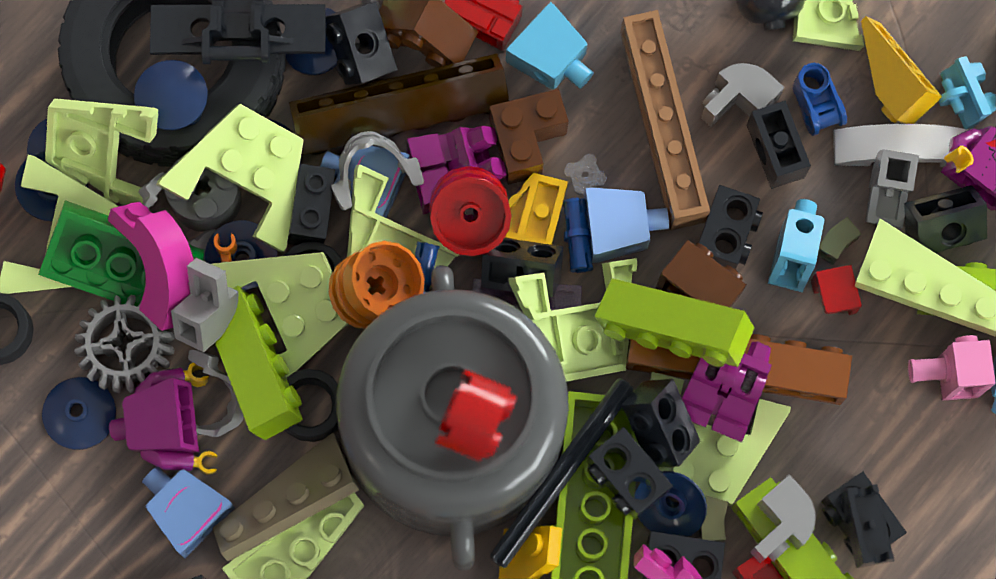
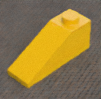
(896, 77)

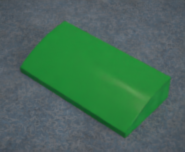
(95, 256)

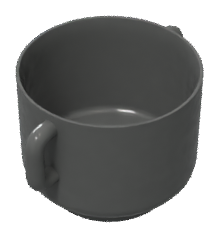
(399, 390)

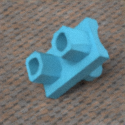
(964, 92)

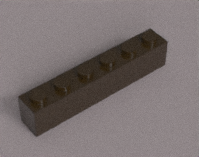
(400, 103)

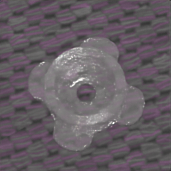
(587, 164)

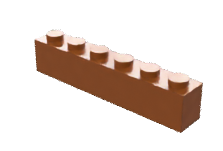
(794, 369)

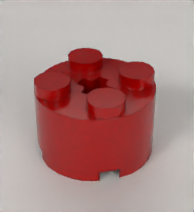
(474, 417)

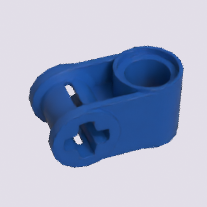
(818, 106)

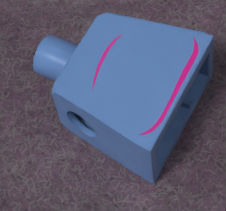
(378, 160)
(184, 508)

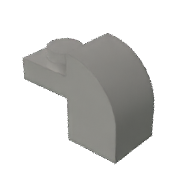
(742, 85)
(889, 186)
(208, 308)
(793, 515)

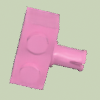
(962, 368)

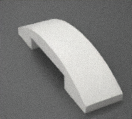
(862, 143)

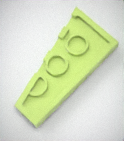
(828, 24)
(924, 280)
(298, 549)

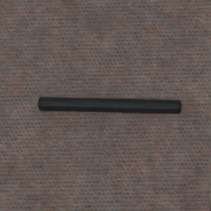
(561, 473)

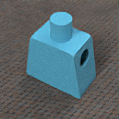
(550, 50)
(797, 247)

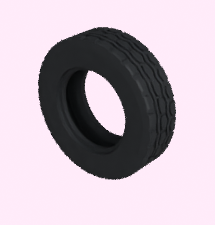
(88, 66)

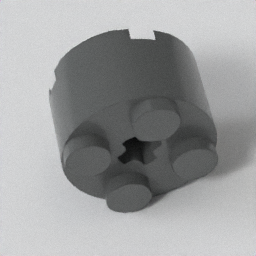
(207, 210)

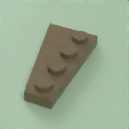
(294, 495)

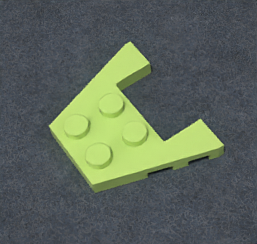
(85, 142)
(254, 157)
(45, 178)
(368, 227)
(297, 299)
(574, 330)
(722, 463)

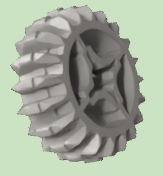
(110, 345)

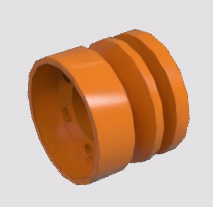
(384, 267)

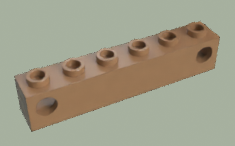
(664, 120)

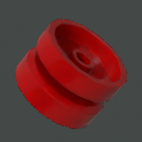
(491, 214)

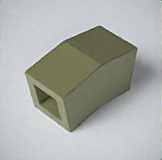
(837, 240)
(714, 526)

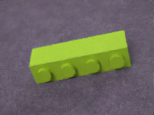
(674, 323)
(257, 370)
(808, 562)

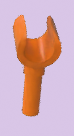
(227, 252)

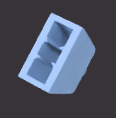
(620, 222)

